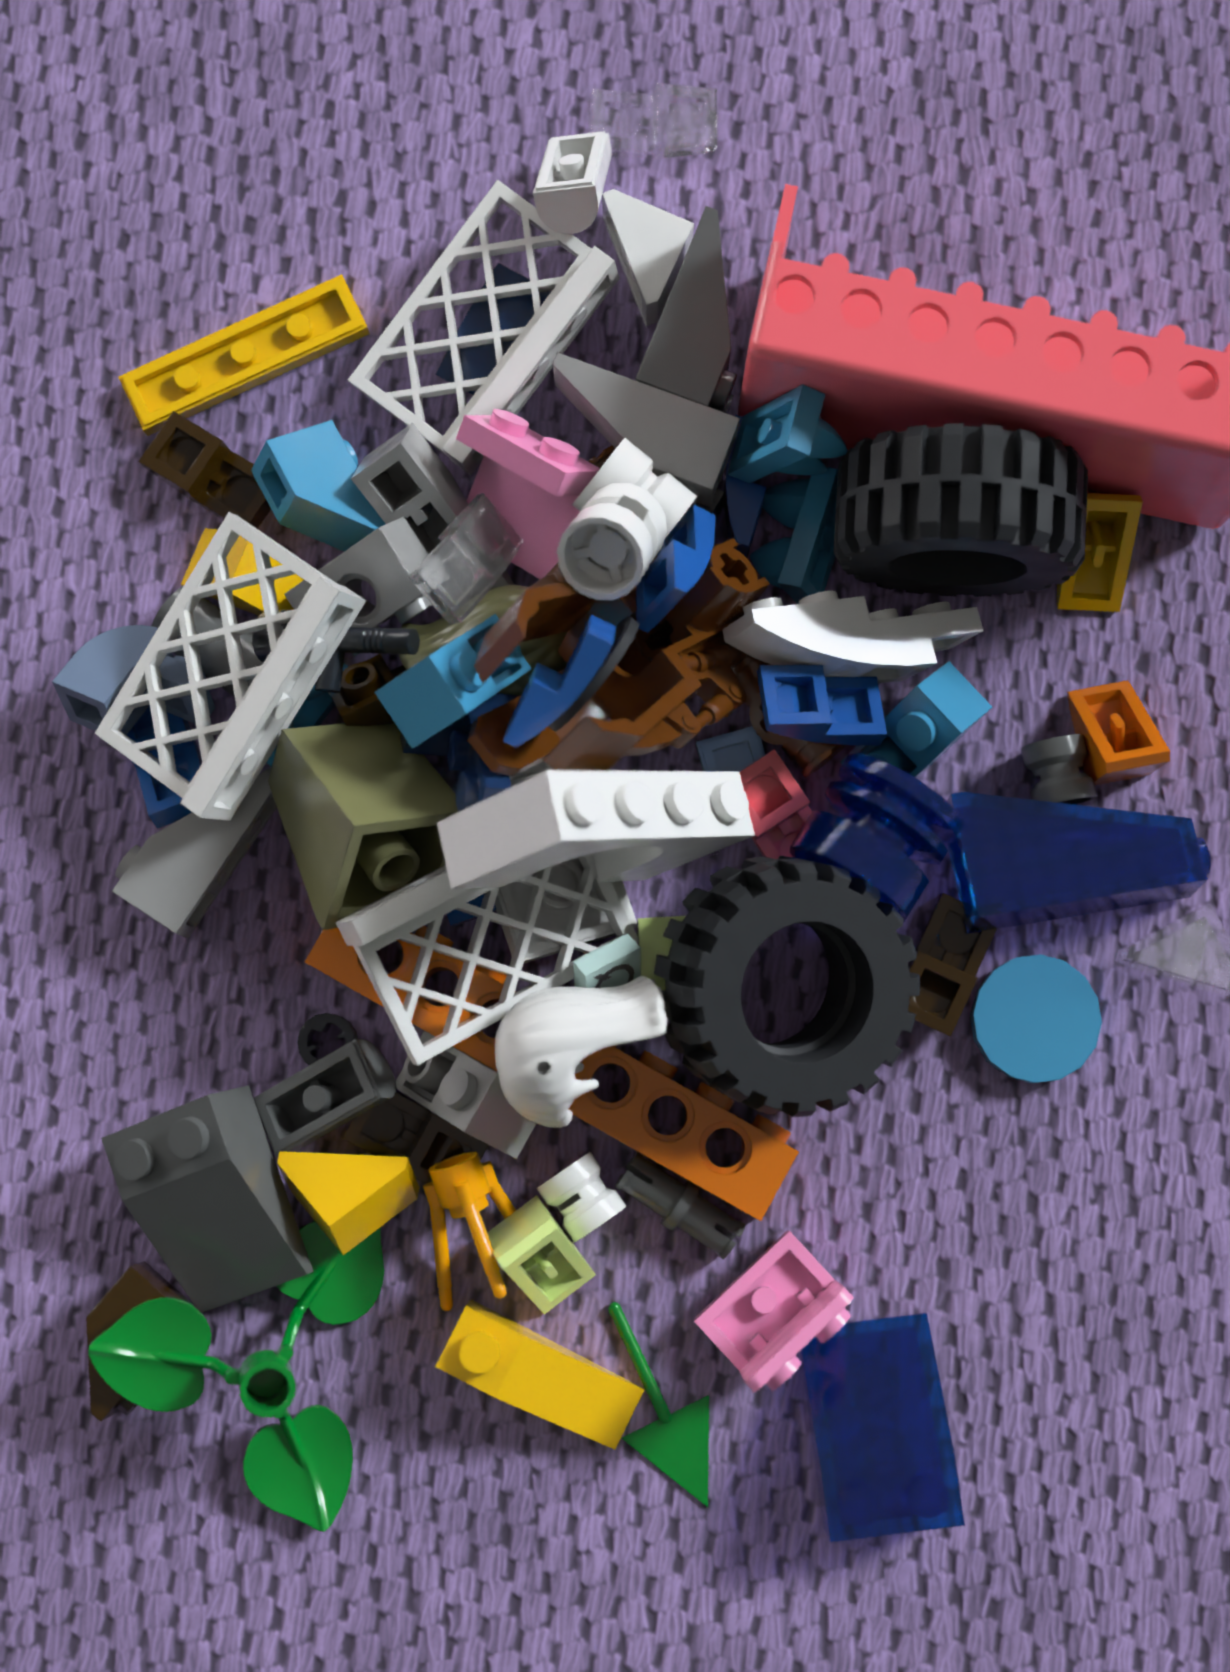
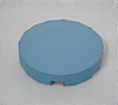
(1036, 1018)

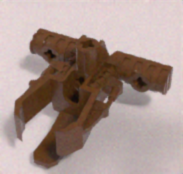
(650, 683)

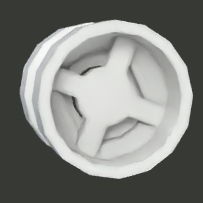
(581, 1197)

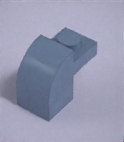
(101, 668)

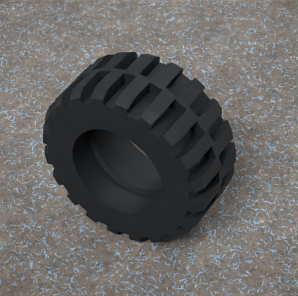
(961, 511)
(863, 997)

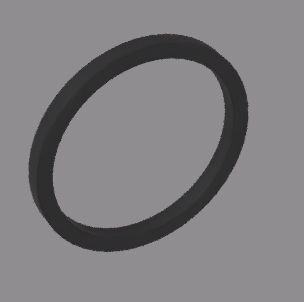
(625, 632)

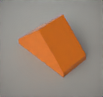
(1116, 732)

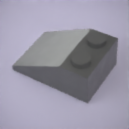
(693, 334)
(210, 1197)

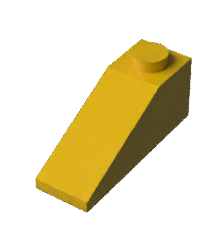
(538, 1375)

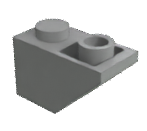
(467, 1097)

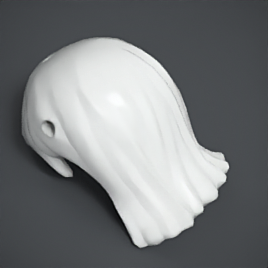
(556, 1029)

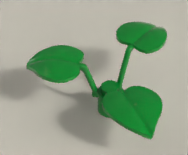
(292, 1465)

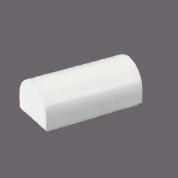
(572, 181)

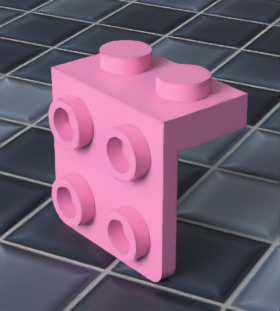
(528, 482)
(775, 1313)

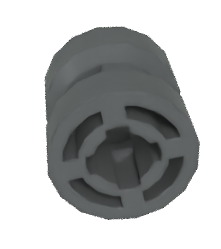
(1057, 766)

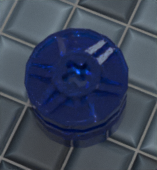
(882, 827)

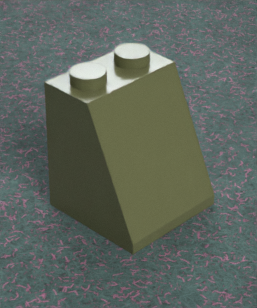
(357, 813)

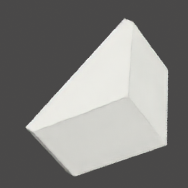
(649, 248)

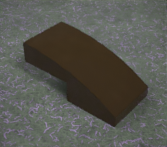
(205, 471)
(946, 965)
(411, 1131)

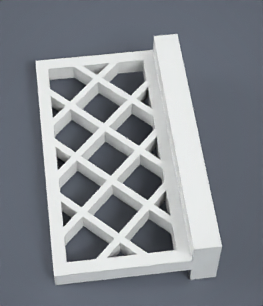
(535, 345)
(277, 685)
(426, 903)

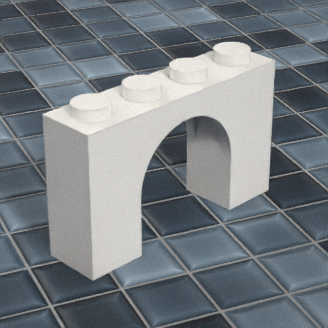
(626, 819)

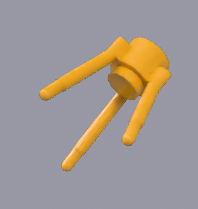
(462, 1187)

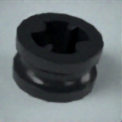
(322, 1024)

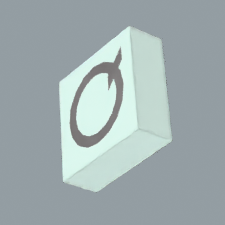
(609, 964)

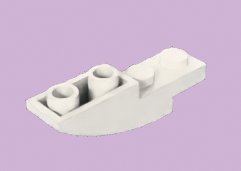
(848, 637)

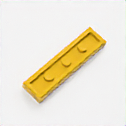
(244, 354)

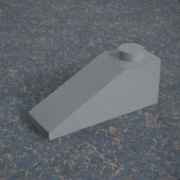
(673, 431)
(413, 482)
(191, 861)

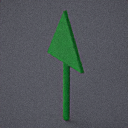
(676, 1440)

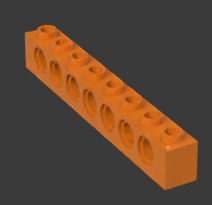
(746, 1184)

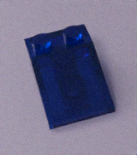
(880, 1430)

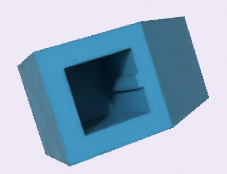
(311, 486)
(446, 685)
(928, 721)

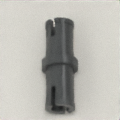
(680, 1205)

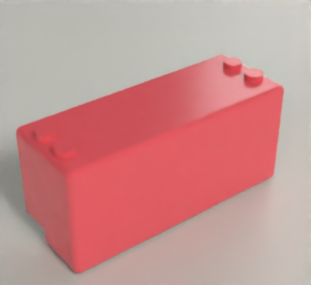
(900, 356)

